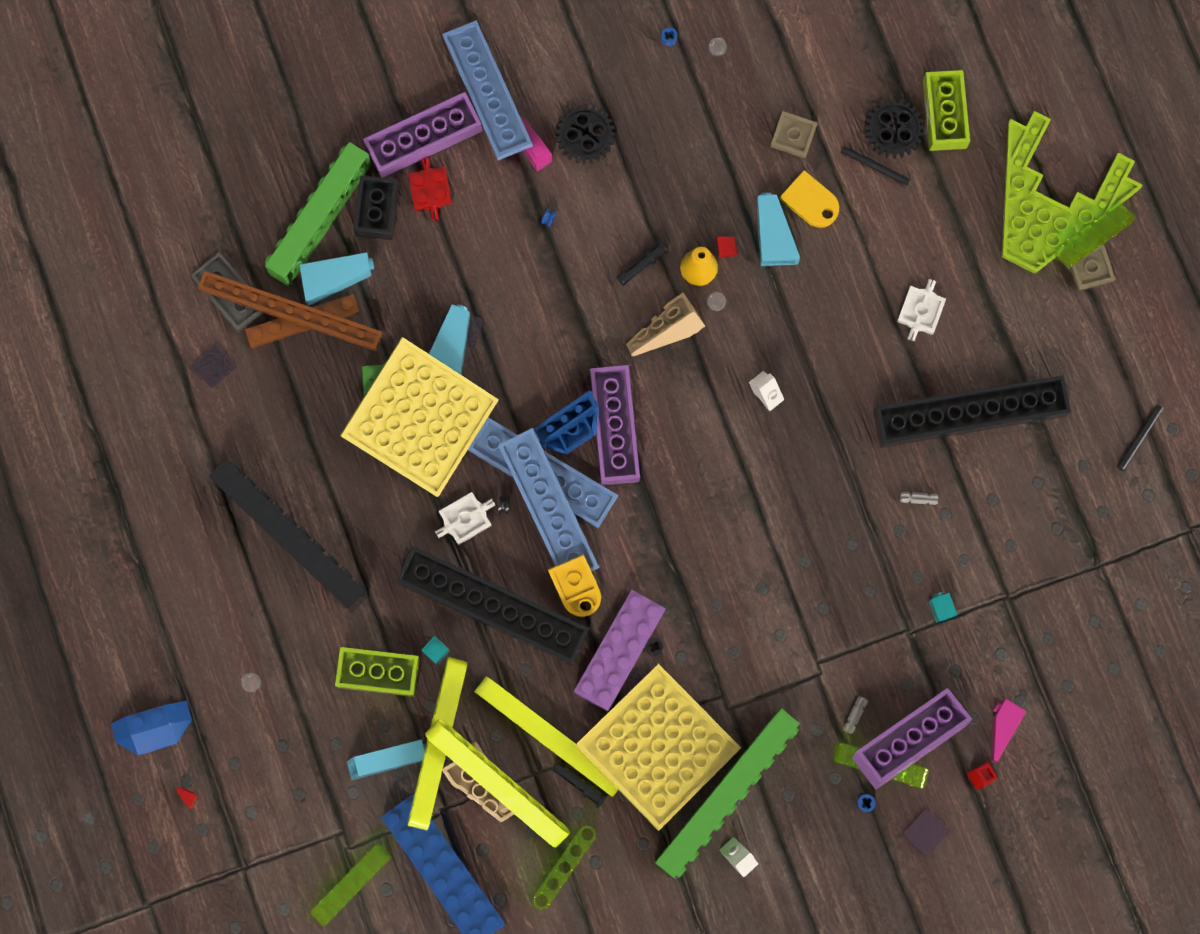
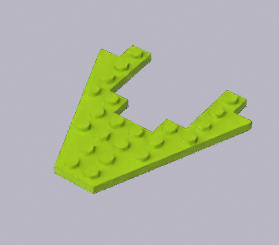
(1037, 223)

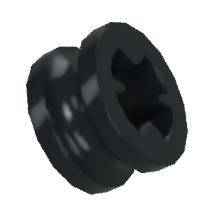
(503, 505)
(652, 641)

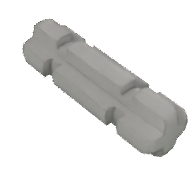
(919, 498)
(855, 715)

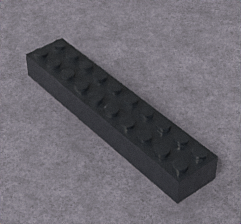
(972, 411)
(284, 532)
(492, 605)

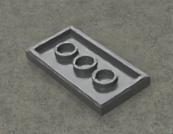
(237, 315)

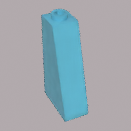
(775, 238)
(333, 275)
(452, 338)
(386, 759)

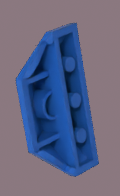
(570, 425)
(152, 728)

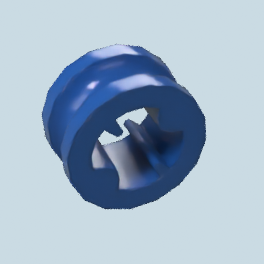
(667, 31)
(549, 217)
(860, 802)

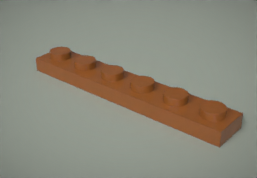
(281, 328)

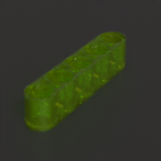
(1094, 235)
(912, 776)
(562, 877)
(350, 885)

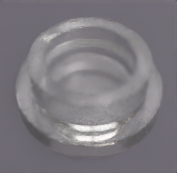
(717, 46)
(716, 301)
(251, 682)

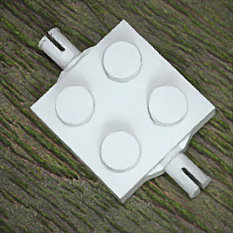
(921, 310)
(465, 518)

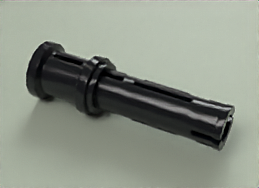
(648, 257)
(588, 789)

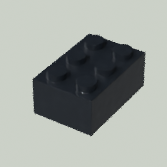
(376, 207)

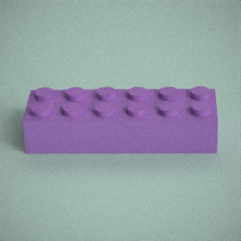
(423, 135)
(615, 425)
(619, 650)
(911, 738)

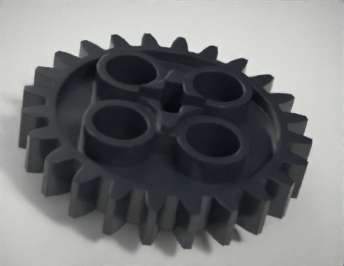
(876, 128)
(575, 147)

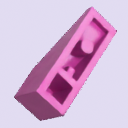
(538, 154)
(1004, 724)

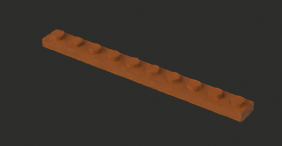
(290, 310)

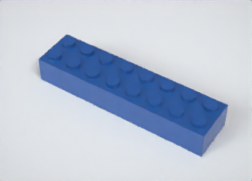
(444, 873)

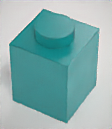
(942, 607)
(435, 650)

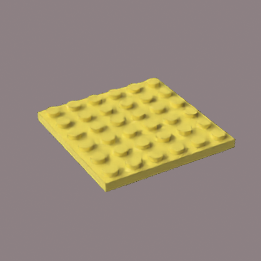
(419, 417)
(658, 747)

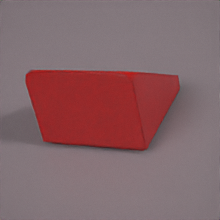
(726, 246)
(982, 776)
(188, 797)

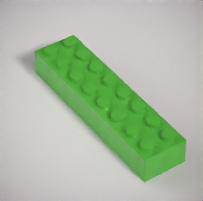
(318, 214)

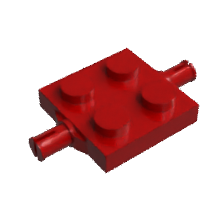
(430, 189)

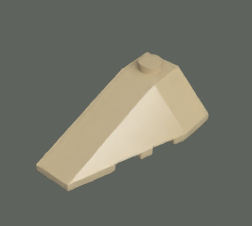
(673, 324)
(474, 790)

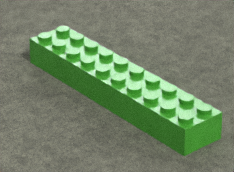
(726, 793)

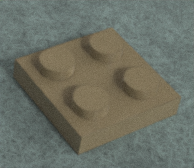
(793, 134)
(1093, 270)

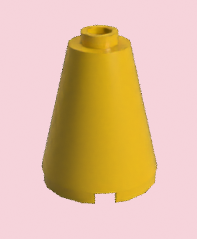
(699, 266)

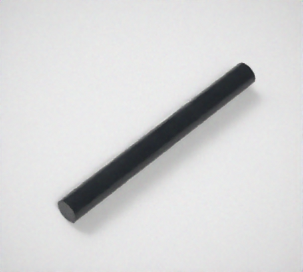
(875, 165)
(1140, 438)

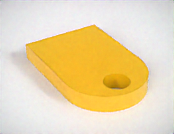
(810, 199)
(576, 584)

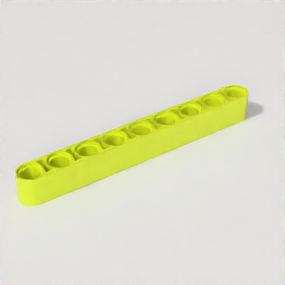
(543, 732)
(433, 757)
(497, 783)

